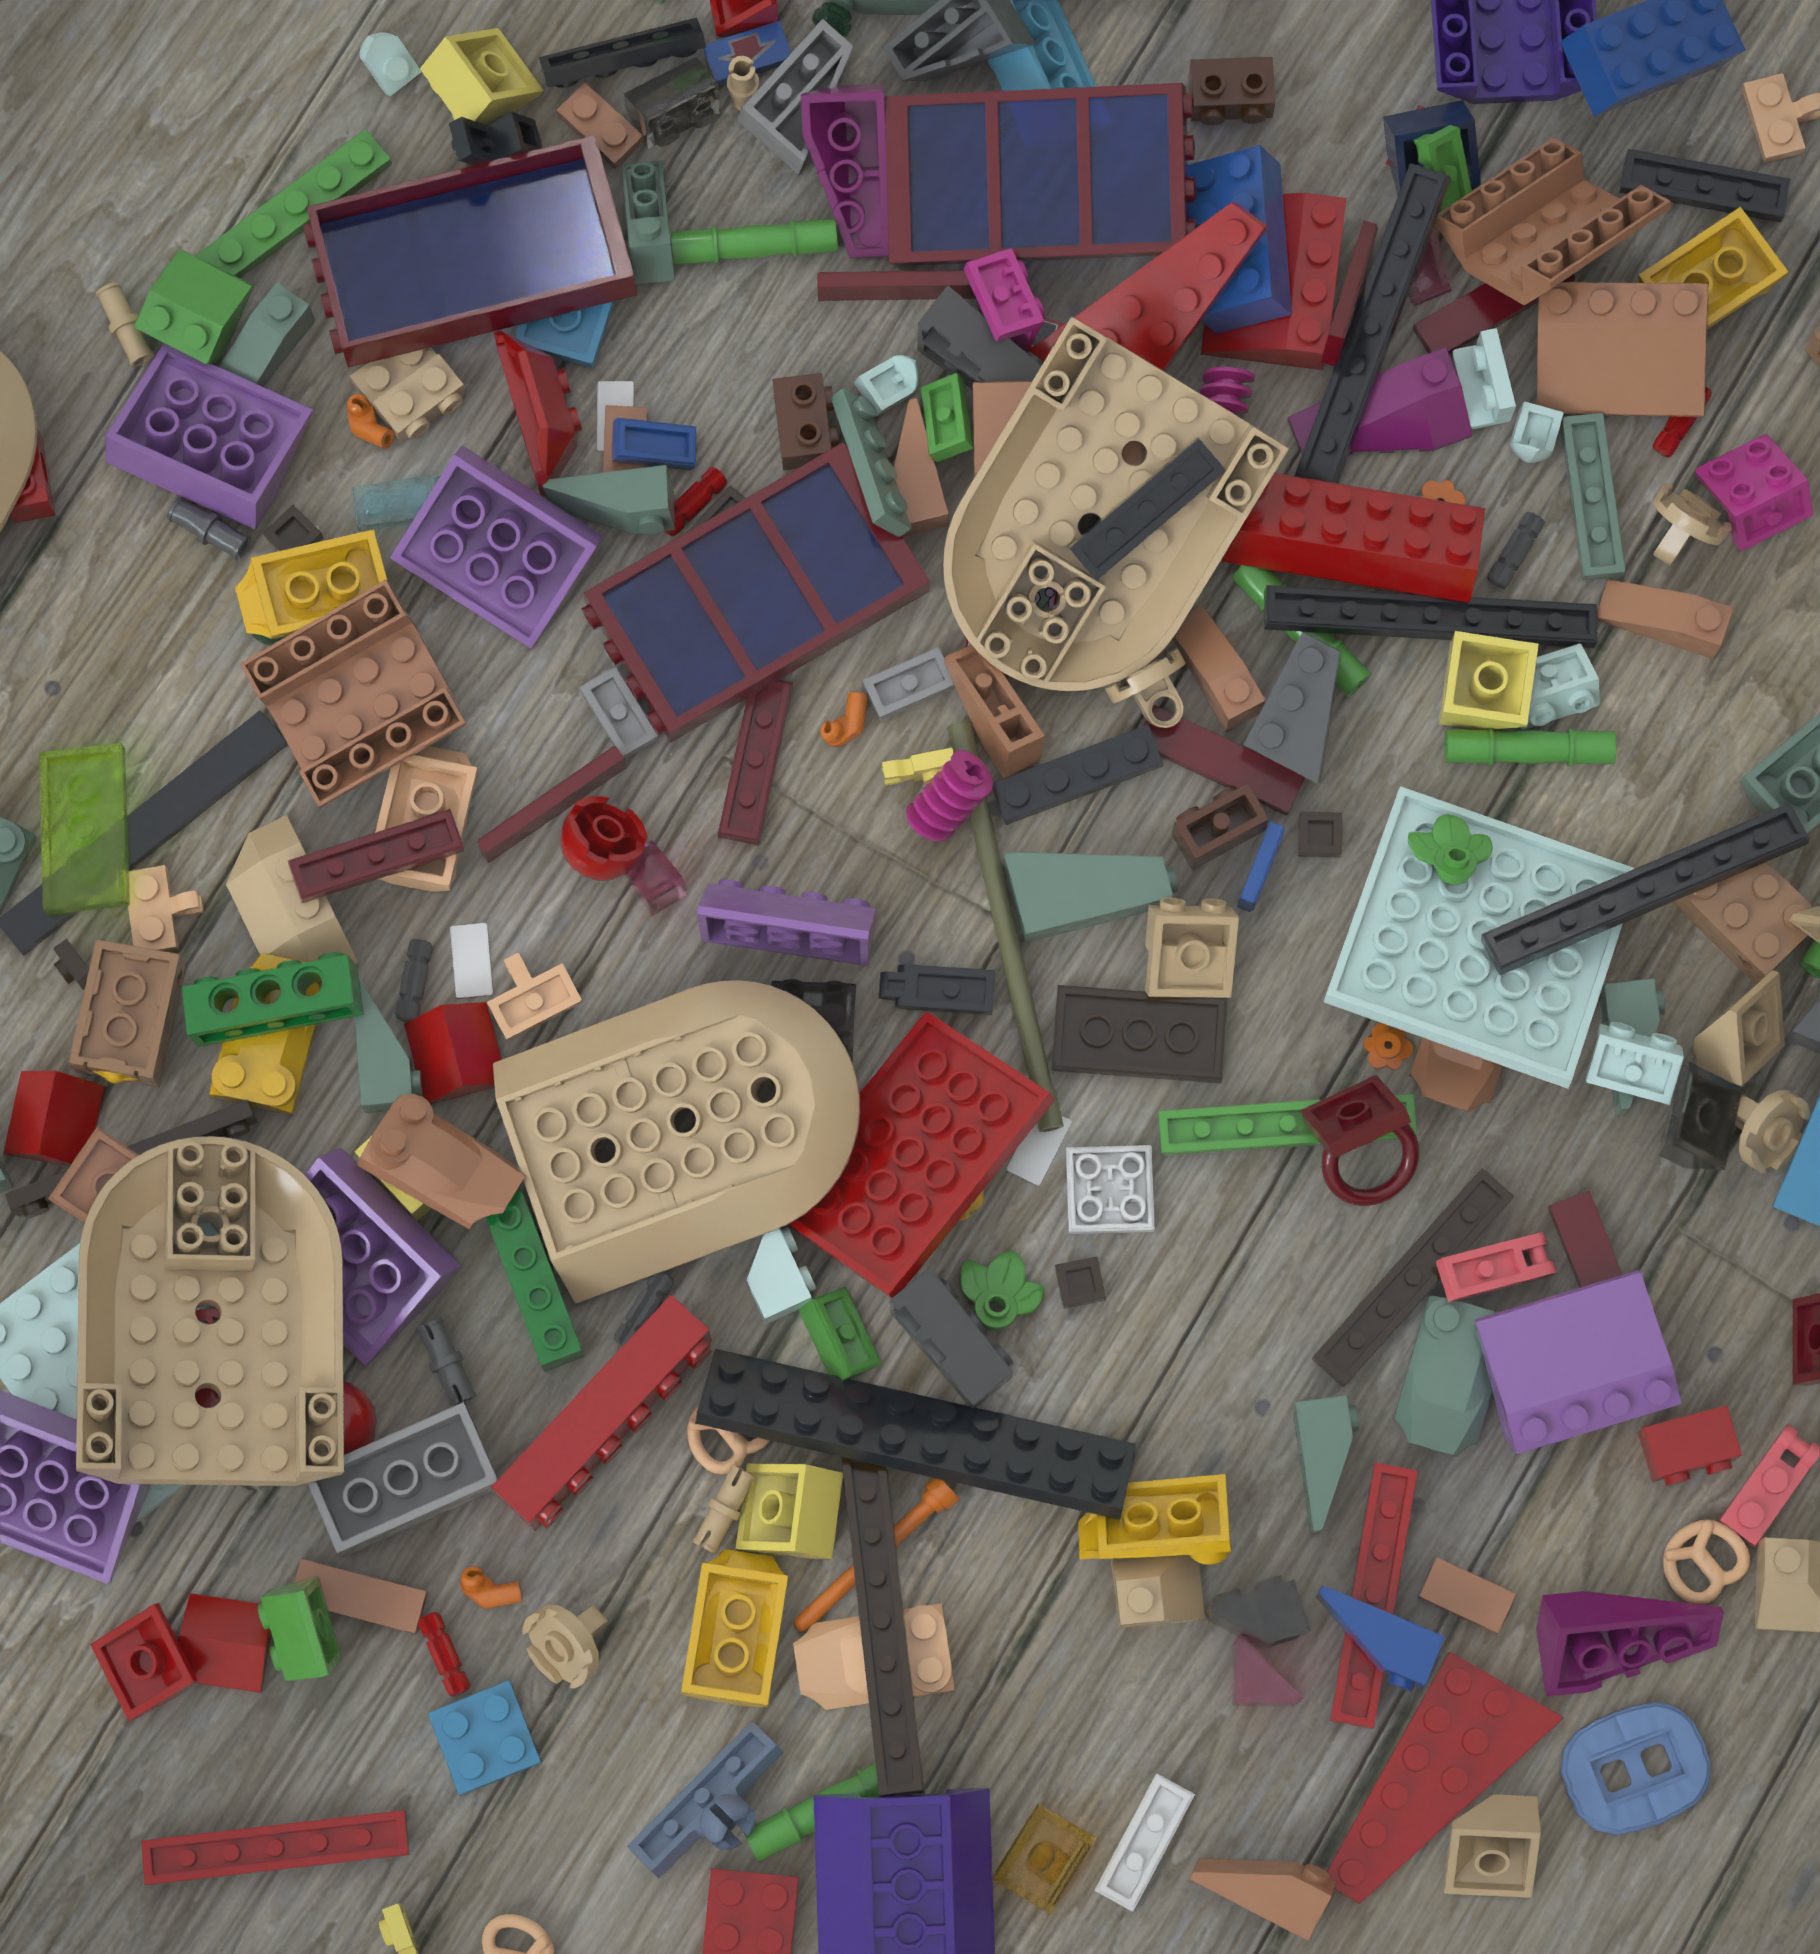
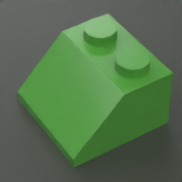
(194, 307)
(300, 1630)

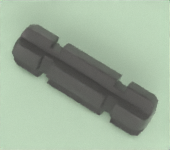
(1515, 550)
(413, 980)
(644, 1306)

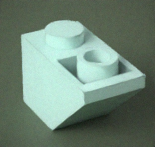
(775, 1278)

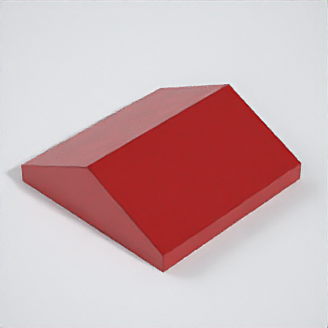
(225, 1642)
(144, 1662)

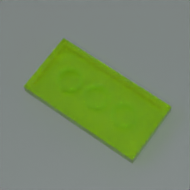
(84, 828)

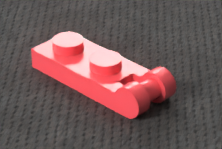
(1495, 1267)
(1769, 1486)

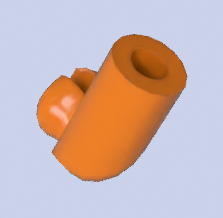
(365, 424)
(849, 725)
(486, 1592)

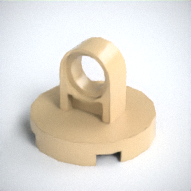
(1689, 517)
(1150, 684)
(1770, 1129)
(564, 1643)

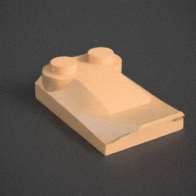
(422, 787)
(833, 1659)

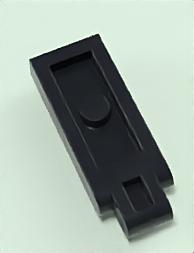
(939, 989)

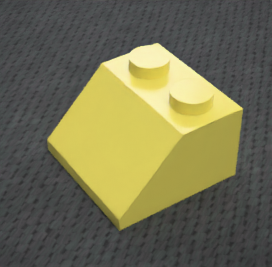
(480, 76)
(1487, 682)
(790, 1511)

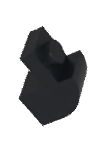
(501, 138)

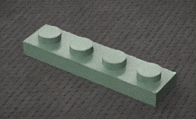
(871, 462)
(1592, 496)

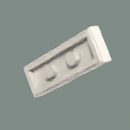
(1144, 1842)

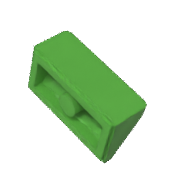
(839, 1335)

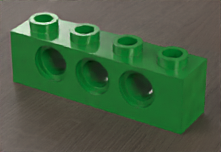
(336, 1000)
(534, 1285)

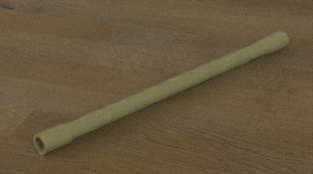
(963, 738)

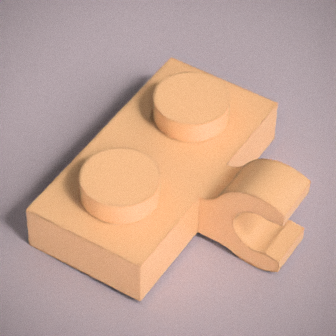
(1777, 118)
(154, 909)
(533, 999)

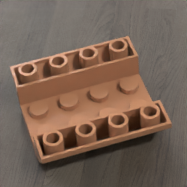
(1541, 222)
(354, 693)

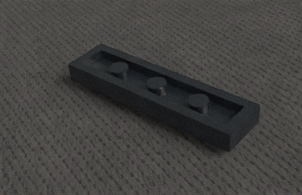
(635, 49)
(1706, 185)
(1147, 508)
(1077, 774)

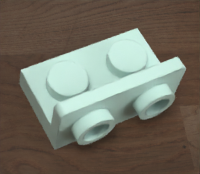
(1485, 381)
(1562, 686)
(1635, 1062)

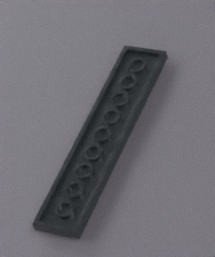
(916, 1434)

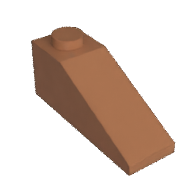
(918, 475)
(1666, 616)
(1218, 670)
(996, 712)
(1275, 1890)

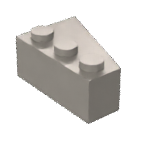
(776, 108)

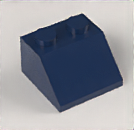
(1405, 127)

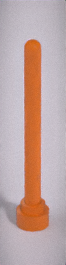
(935, 1498)

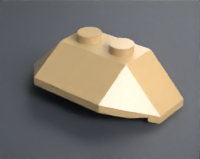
(270, 901)

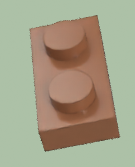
(591, 115)

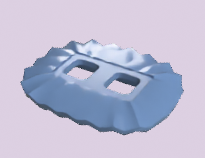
(1647, 1798)

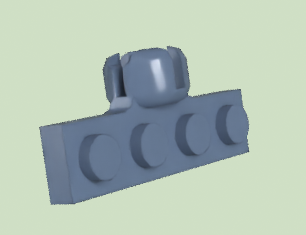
(709, 1803)

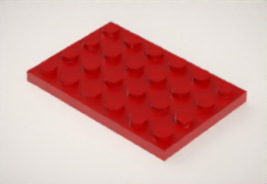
(925, 1148)

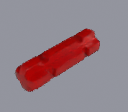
(1675, 431)
(696, 498)
(444, 1654)

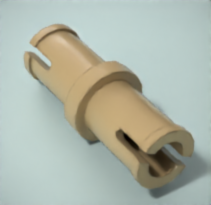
(742, 81)
(123, 323)
(724, 1509)

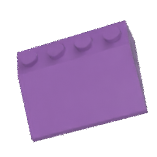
(207, 436)
(496, 546)
(787, 923)
(387, 1256)
(1577, 1362)
(52, 1506)

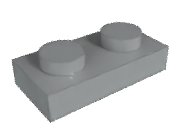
(908, 684)
(619, 713)

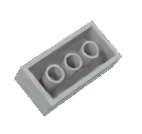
(404, 1480)

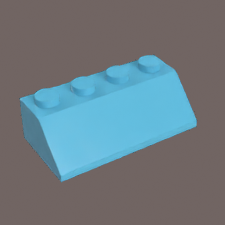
(1050, 62)

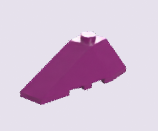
(848, 149)
(1408, 409)
(1602, 1635)

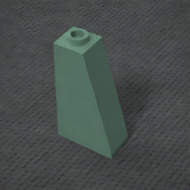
(1082, 890)

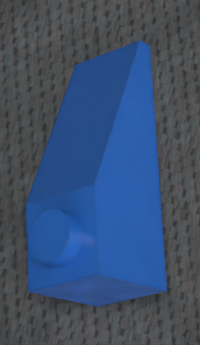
(1388, 1641)

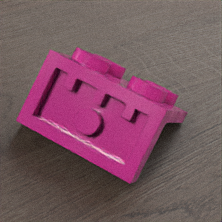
(1006, 297)
(1757, 490)

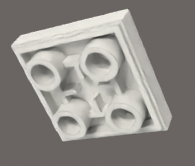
(1110, 1189)

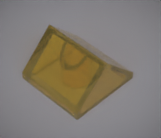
(1043, 1859)

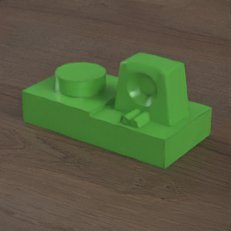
(1445, 154)
(947, 417)

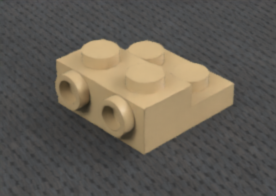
(410, 390)
(1191, 949)

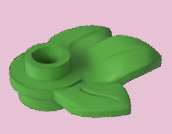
(1451, 849)
(1001, 1284)

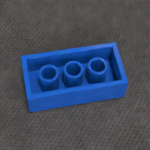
(1649, 49)
(1262, 282)

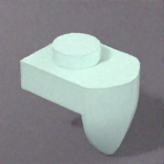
(388, 61)
(889, 382)
(1535, 432)

